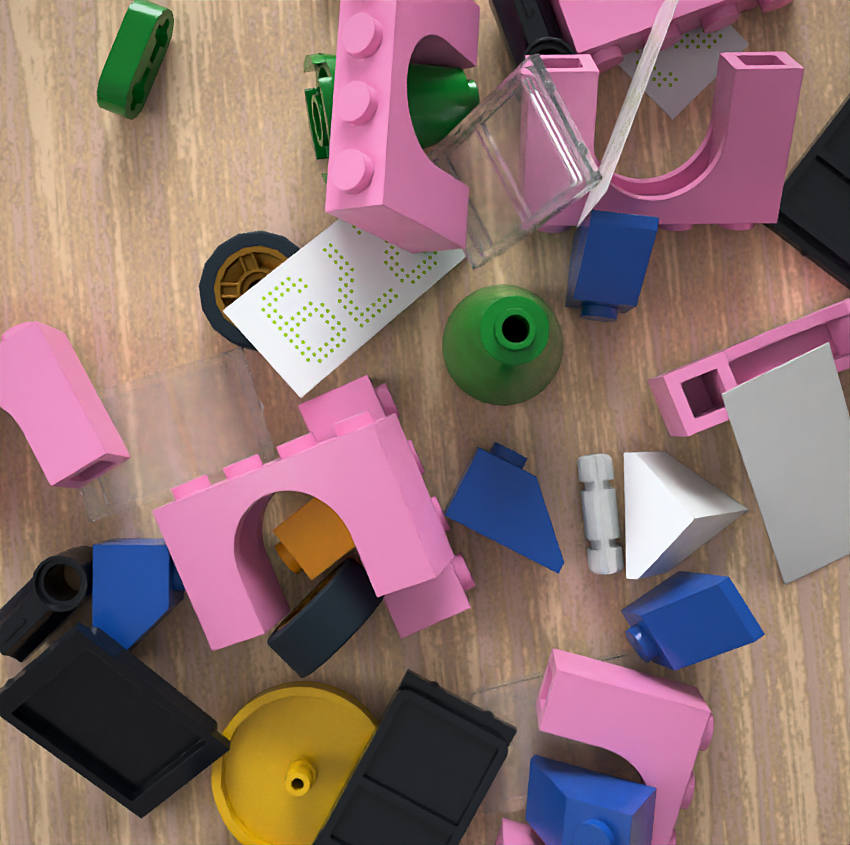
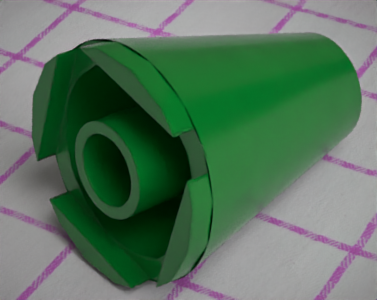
(436, 101)
(488, 363)

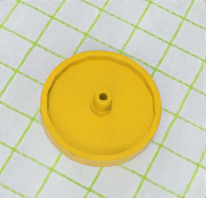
(288, 761)

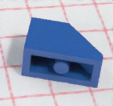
(609, 263)
(505, 505)
(133, 587)
(689, 620)
(587, 806)

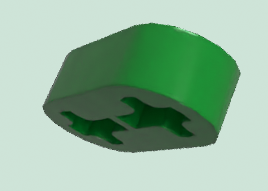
(135, 58)

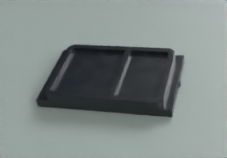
(817, 199)
(112, 719)
(419, 771)

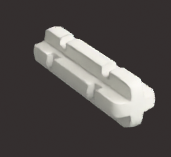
(600, 514)

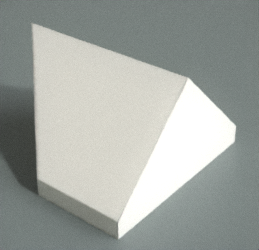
(669, 512)

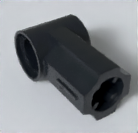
(528, 29)
(45, 603)

